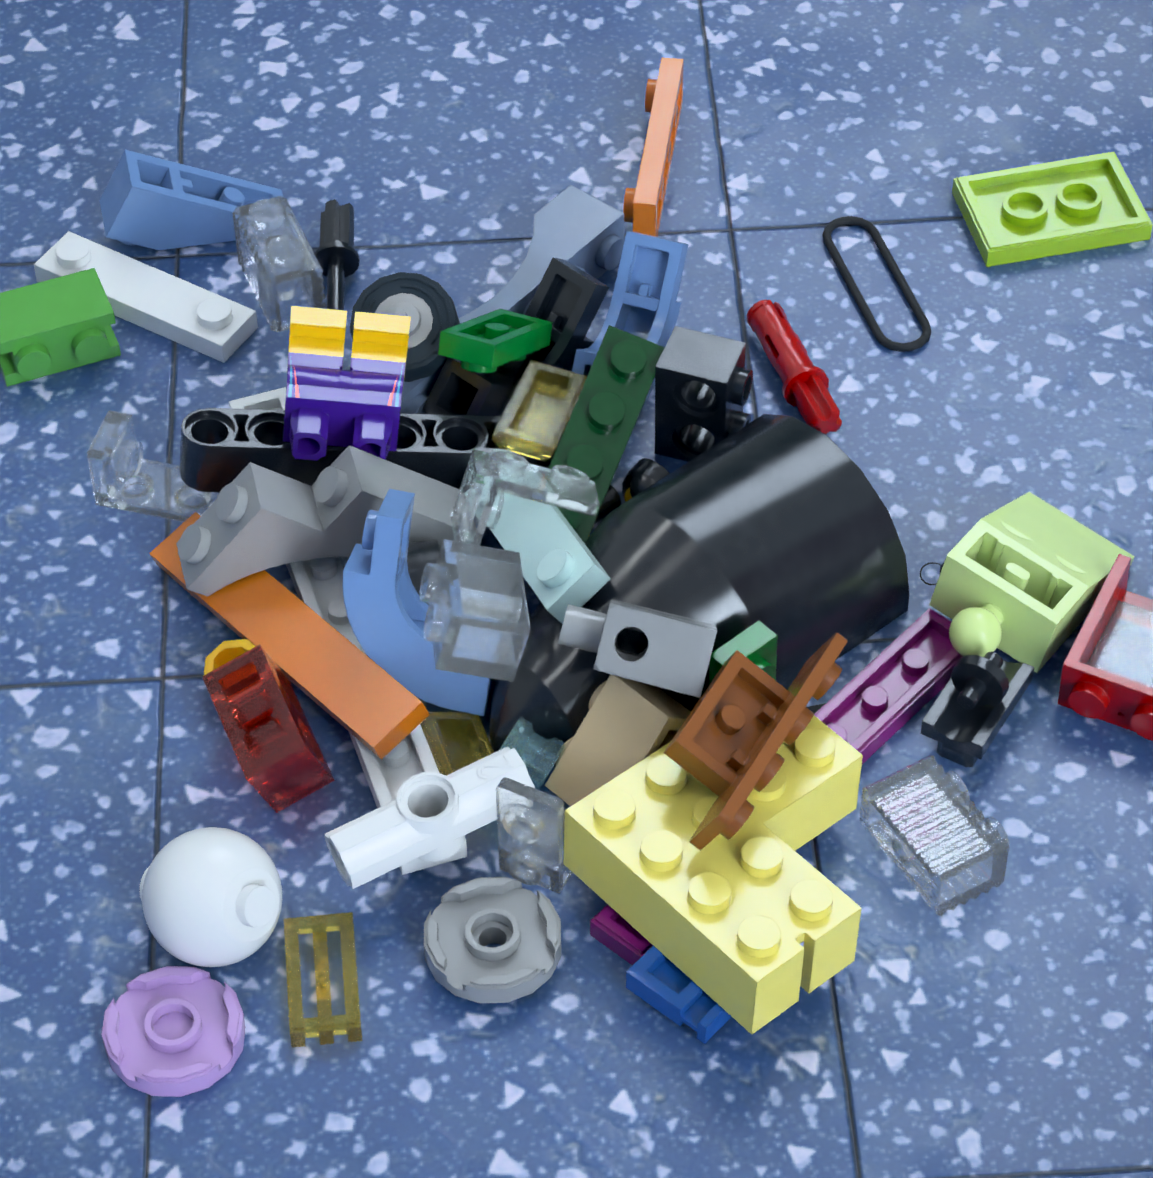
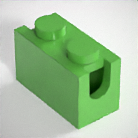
(55, 327)

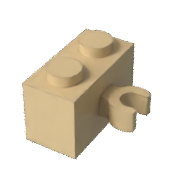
(621, 729)

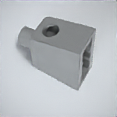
(675, 651)

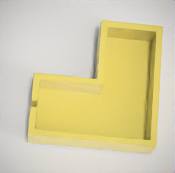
(740, 903)

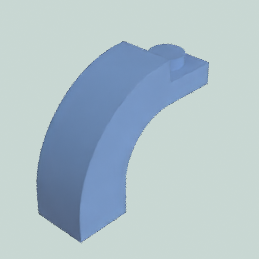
(642, 294)
(391, 617)

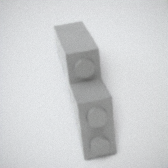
(277, 520)

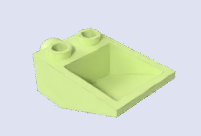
(1022, 581)

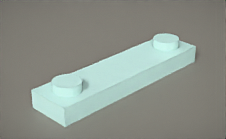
(551, 554)

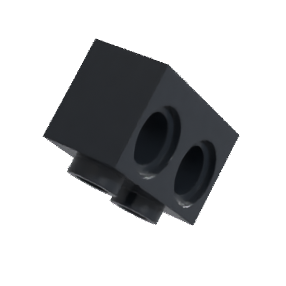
(699, 393)

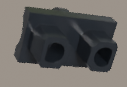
(975, 706)

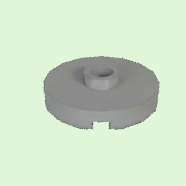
(489, 913)

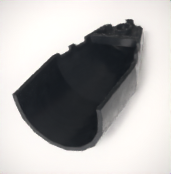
(742, 534)

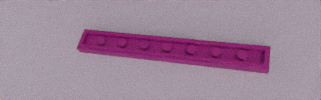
(861, 713)

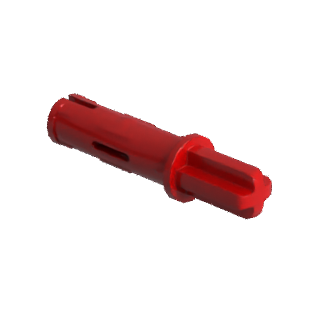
(802, 381)

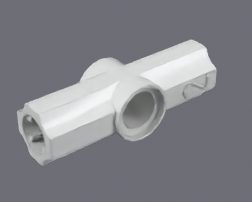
(403, 827)

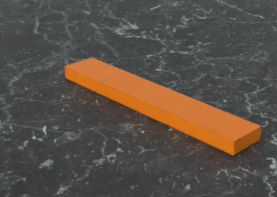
(308, 653)

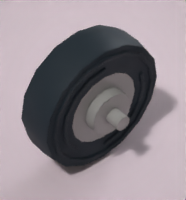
(429, 310)

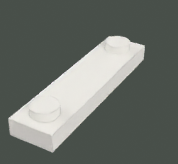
(154, 297)

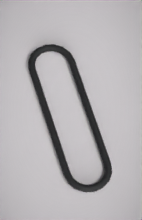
(896, 346)

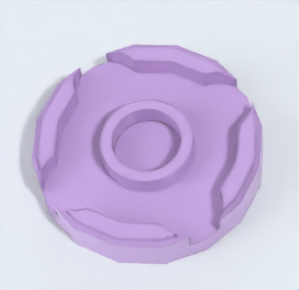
(173, 1031)

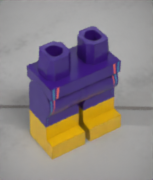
(341, 405)

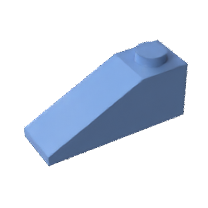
(173, 203)

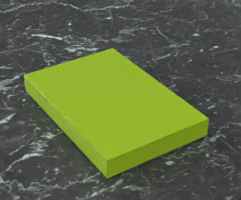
(1051, 209)

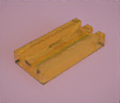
(324, 1025)

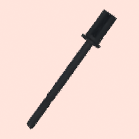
(337, 250)

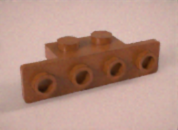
(740, 726)

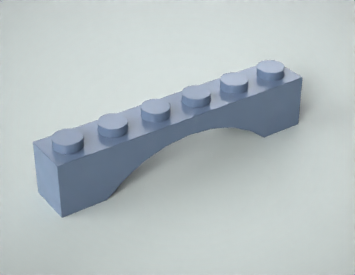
(566, 228)

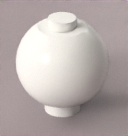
(211, 897)

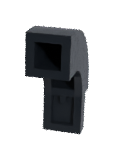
(563, 297)

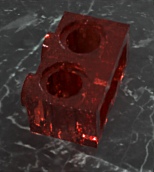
(267, 729)

